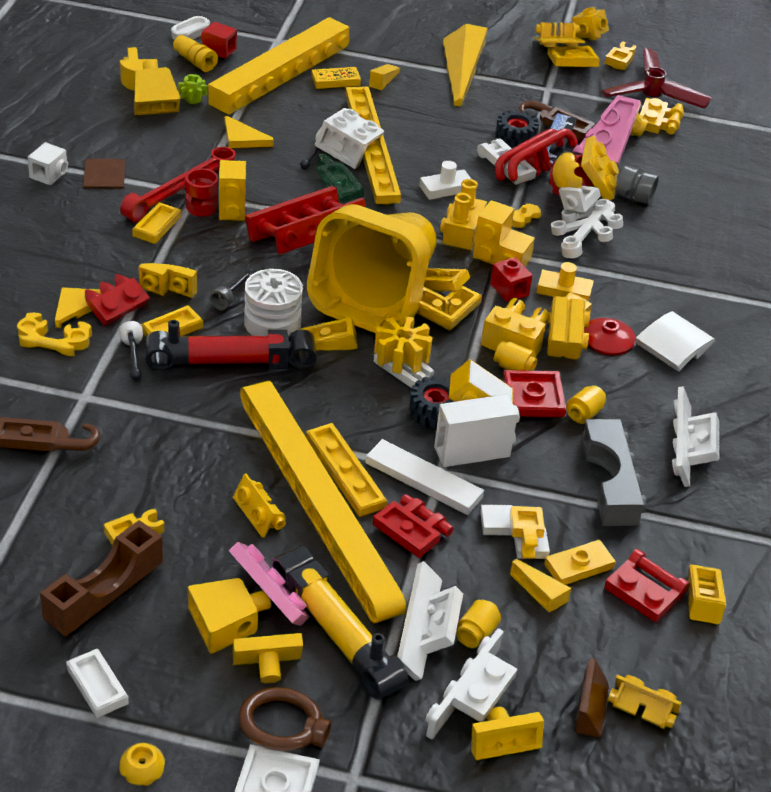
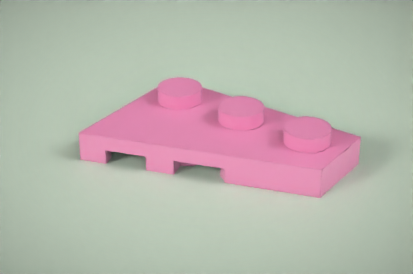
(614, 127)

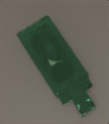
(339, 177)

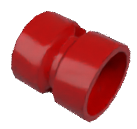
(202, 192)

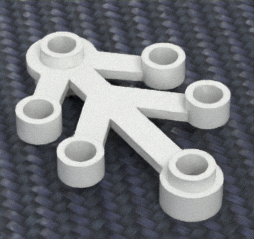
(600, 210)

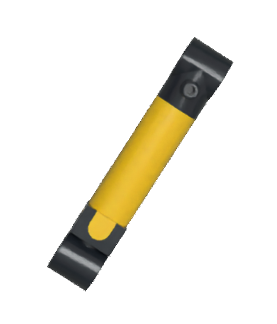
(309, 580)

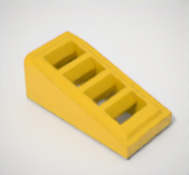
(706, 598)

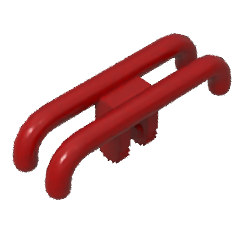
(534, 152)

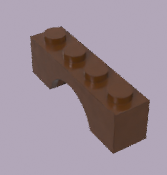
(74, 601)

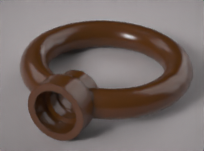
(315, 730)

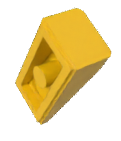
(334, 335)

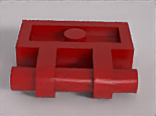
(409, 530)

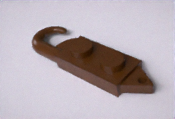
(549, 113)
(43, 435)

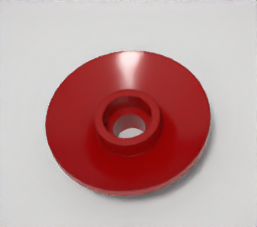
(610, 336)

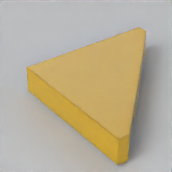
(244, 136)
(71, 304)

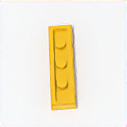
(346, 470)

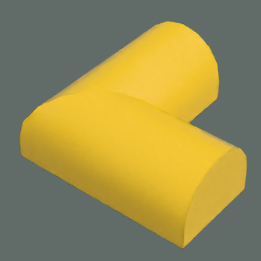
(450, 309)

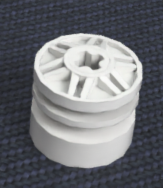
(272, 302)

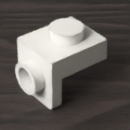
(579, 199)

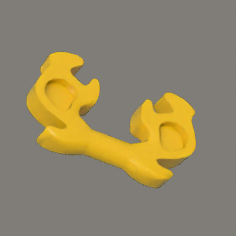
(32, 332)

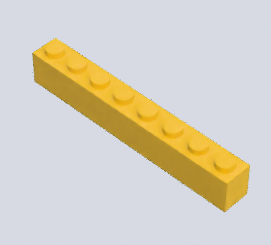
(277, 65)

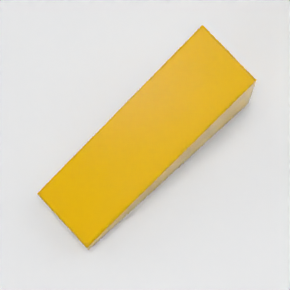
(382, 76)
(540, 586)

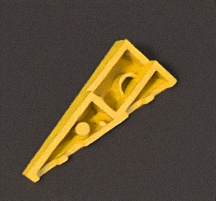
(462, 54)

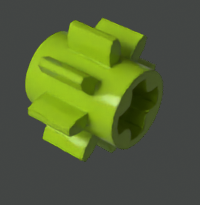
(193, 89)

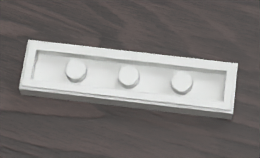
(425, 477)

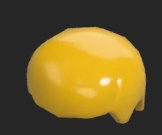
(564, 171)

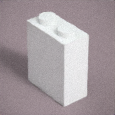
(476, 430)

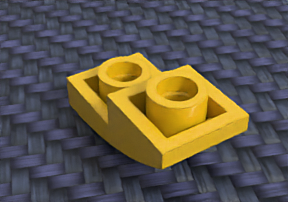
(165, 277)

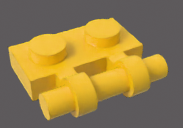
(660, 116)

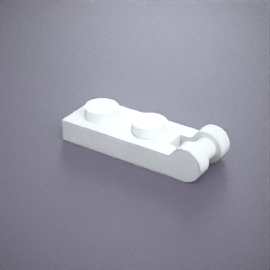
(496, 149)

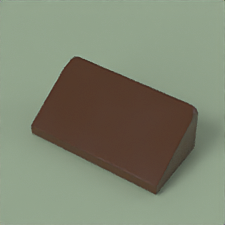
(592, 701)

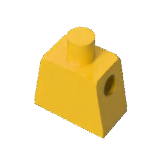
(155, 90)
(225, 611)

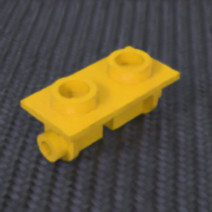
(257, 506)
(633, 694)

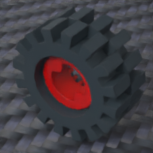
(516, 127)
(422, 399)

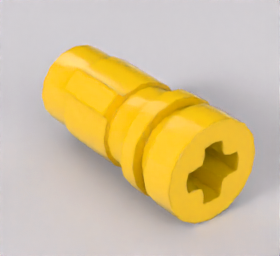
(196, 53)

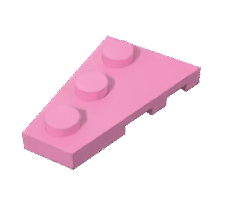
(270, 582)

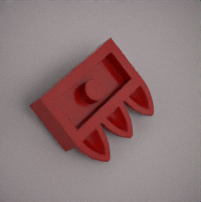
(116, 301)

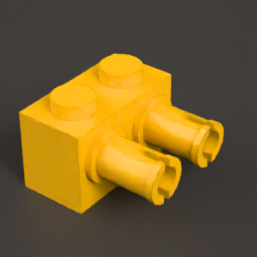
(462, 217)
(509, 325)

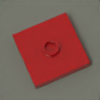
(536, 392)

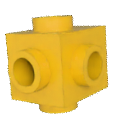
(594, 21)

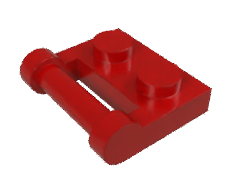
(642, 592)

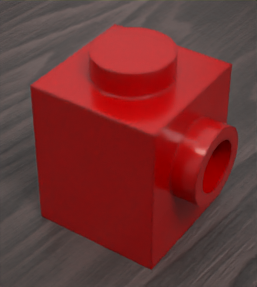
(220, 39)
(511, 279)

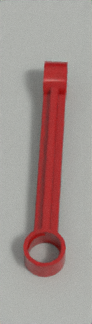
(137, 207)

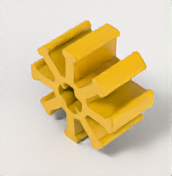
(403, 344)

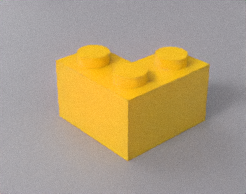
(496, 239)

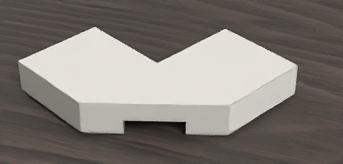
(496, 521)

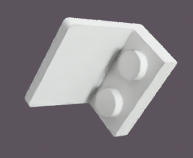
(347, 136)

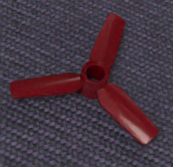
(656, 84)

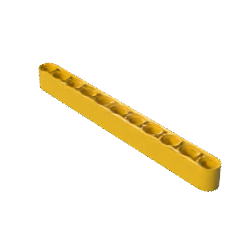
(323, 503)

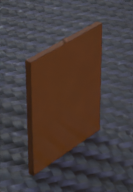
(104, 173)

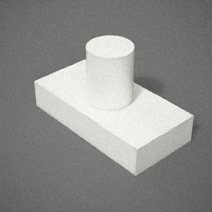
(444, 184)

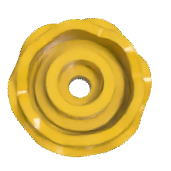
(142, 773)

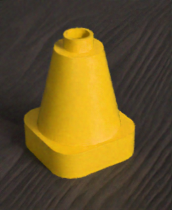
(370, 265)

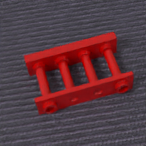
(296, 220)

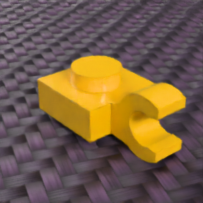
(529, 525)

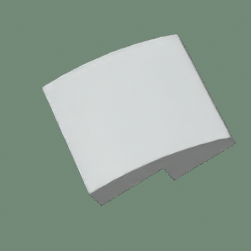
(674, 340)

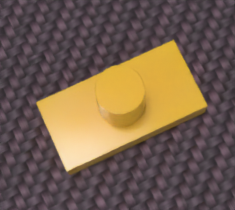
(563, 283)
(268, 653)
(506, 734)

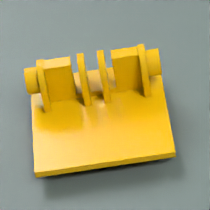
(565, 37)

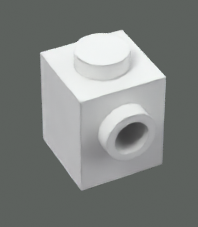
(47, 163)

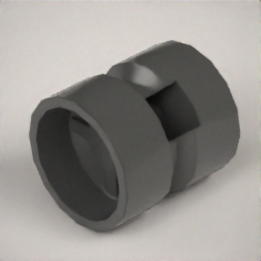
(637, 185)

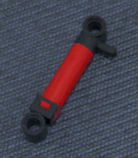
(276, 349)

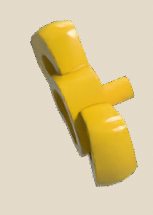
(525, 214)

